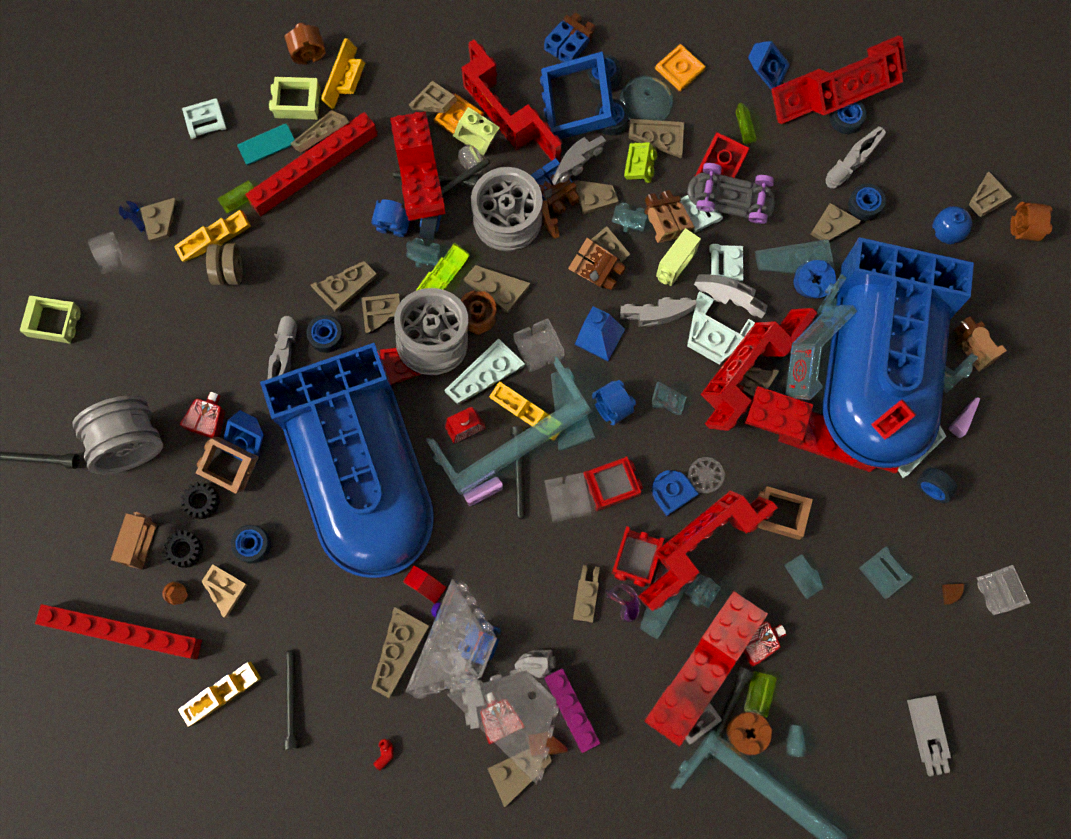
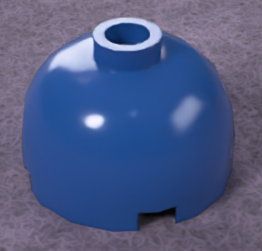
(952, 225)

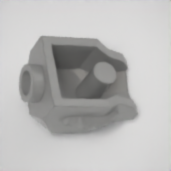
(537, 662)

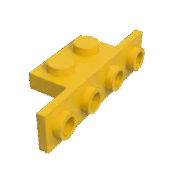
(344, 74)

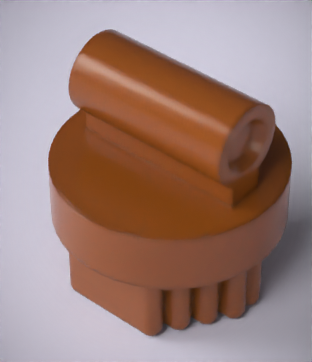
(174, 593)

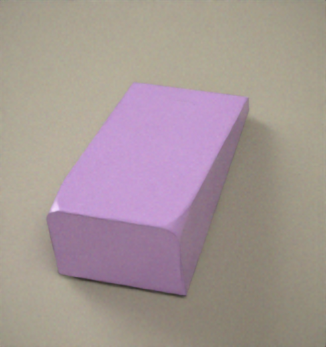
(963, 421)

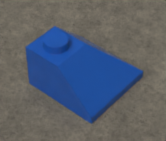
(768, 63)
(599, 334)
(244, 432)

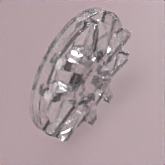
(706, 474)

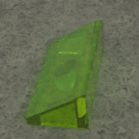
(745, 124)
(235, 197)
(760, 694)

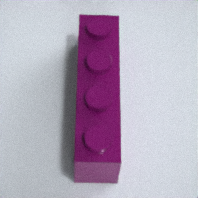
(572, 711)

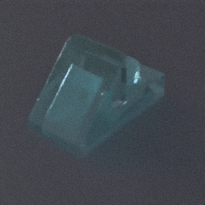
(668, 399)
(804, 576)

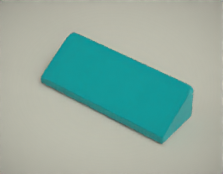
(266, 144)

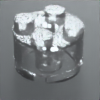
(107, 252)

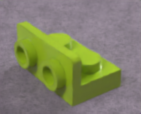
(640, 161)

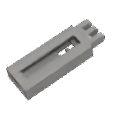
(929, 726)

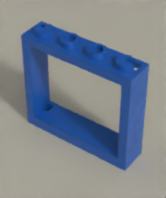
(588, 124)

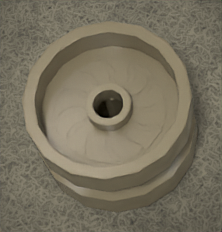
(224, 264)

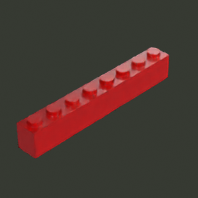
(312, 164)
(118, 632)

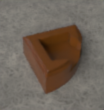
(952, 592)

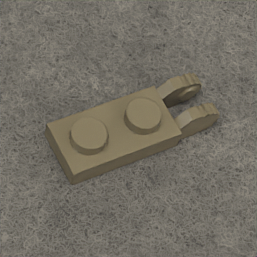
(586, 596)

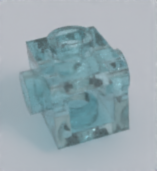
(702, 591)

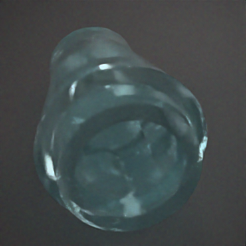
(795, 744)

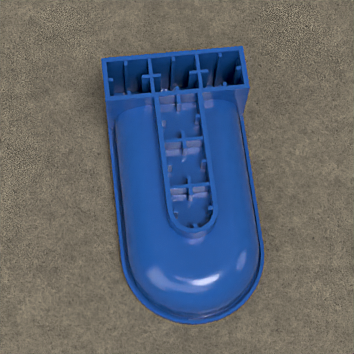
(892, 348)
(354, 461)

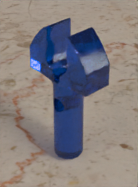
(132, 215)

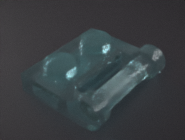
(881, 576)

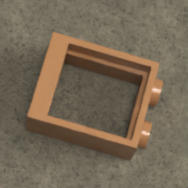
(244, 471)
(802, 516)
(134, 540)

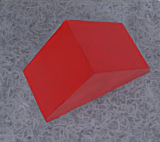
(893, 419)
(424, 584)

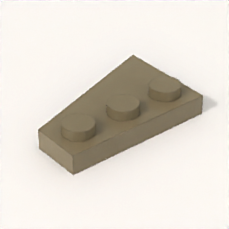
(325, 126)
(663, 135)
(342, 287)
(503, 288)
(511, 779)

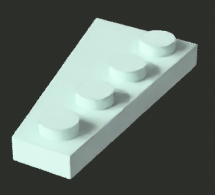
(484, 372)

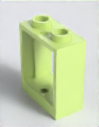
(295, 112)
(475, 133)
(678, 257)
(33, 314)

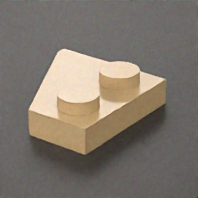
(223, 589)

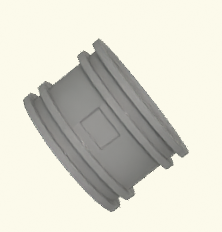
(498, 191)
(432, 318)
(117, 434)

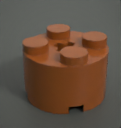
(305, 43)
(1031, 221)
(484, 302)
(760, 733)

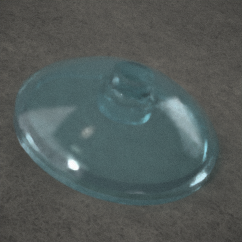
(650, 107)

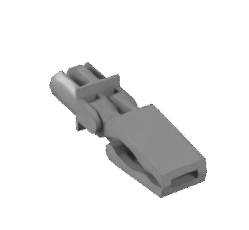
(853, 160)
(282, 352)

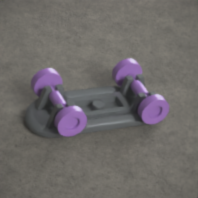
(732, 195)

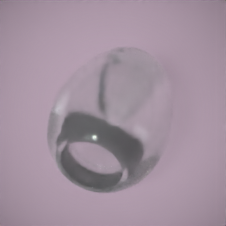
(469, 157)

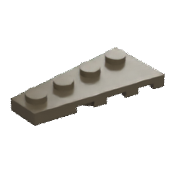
(399, 648)

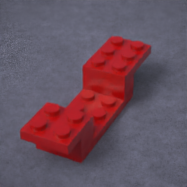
(832, 91)
(518, 128)
(417, 166)
(763, 338)
(798, 426)
(672, 554)
(706, 669)

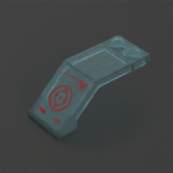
(807, 348)

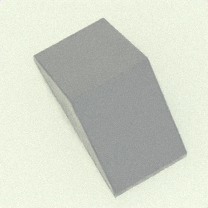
(706, 721)

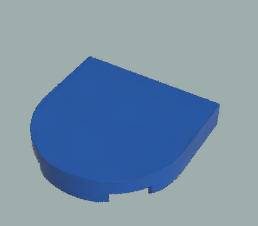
(672, 491)

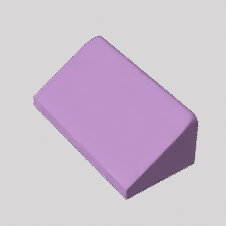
(483, 491)

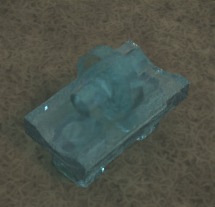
(629, 218)
(422, 254)

